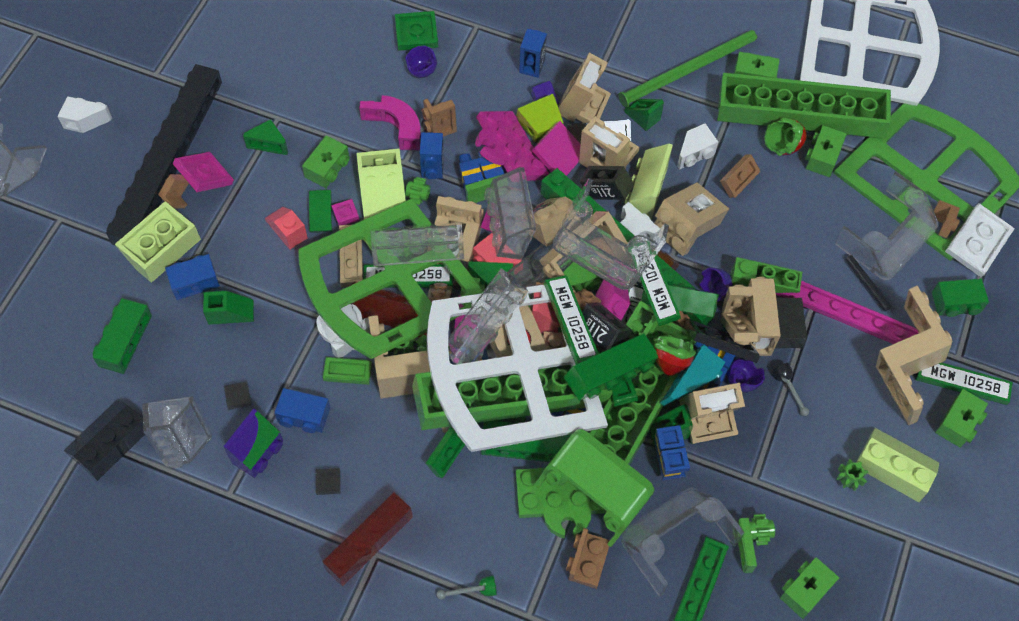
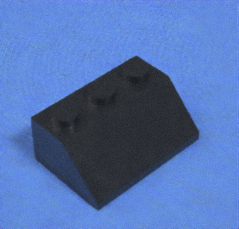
(107, 439)

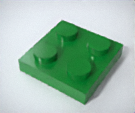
(416, 30)

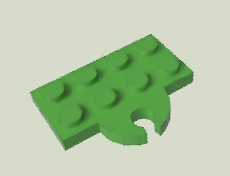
(554, 502)

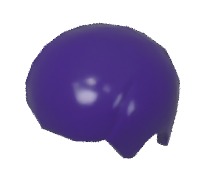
(421, 61)
(716, 281)
(746, 374)

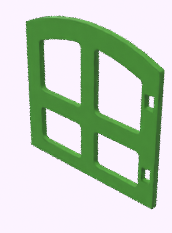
(927, 179)
(330, 305)

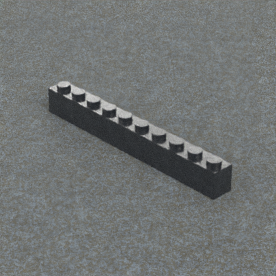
(171, 143)

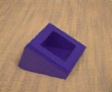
(543, 90)

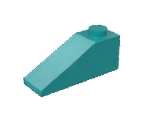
(703, 369)

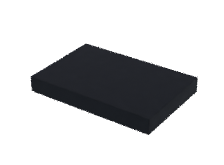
(720, 340)

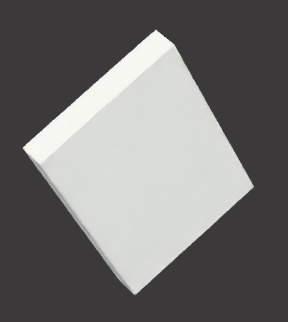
(979, 240)

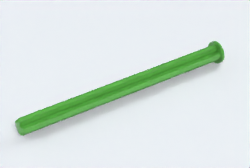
(686, 68)

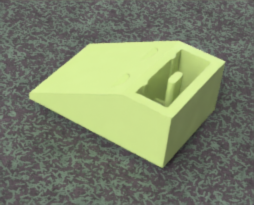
(380, 180)

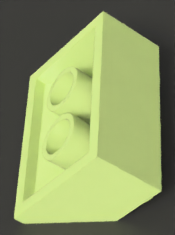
(649, 179)
(158, 241)
(898, 465)

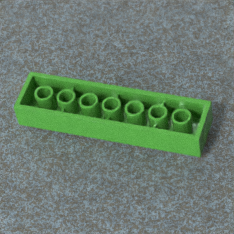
(813, 104)
(497, 397)
(632, 421)

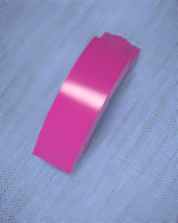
(398, 114)

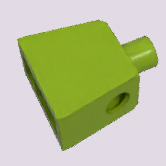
(539, 117)

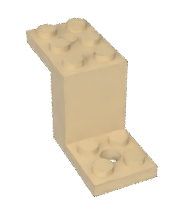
(913, 354)
(397, 372)

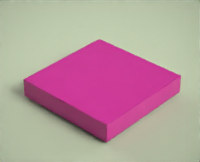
(558, 149)
(203, 171)

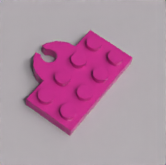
(508, 144)

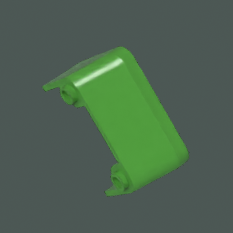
(602, 478)

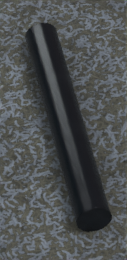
(868, 283)

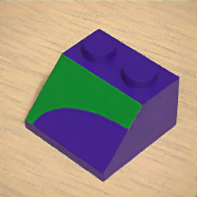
(253, 444)

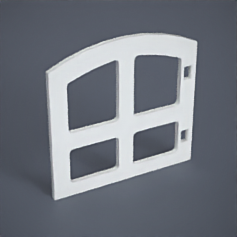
(860, 40)
(523, 362)

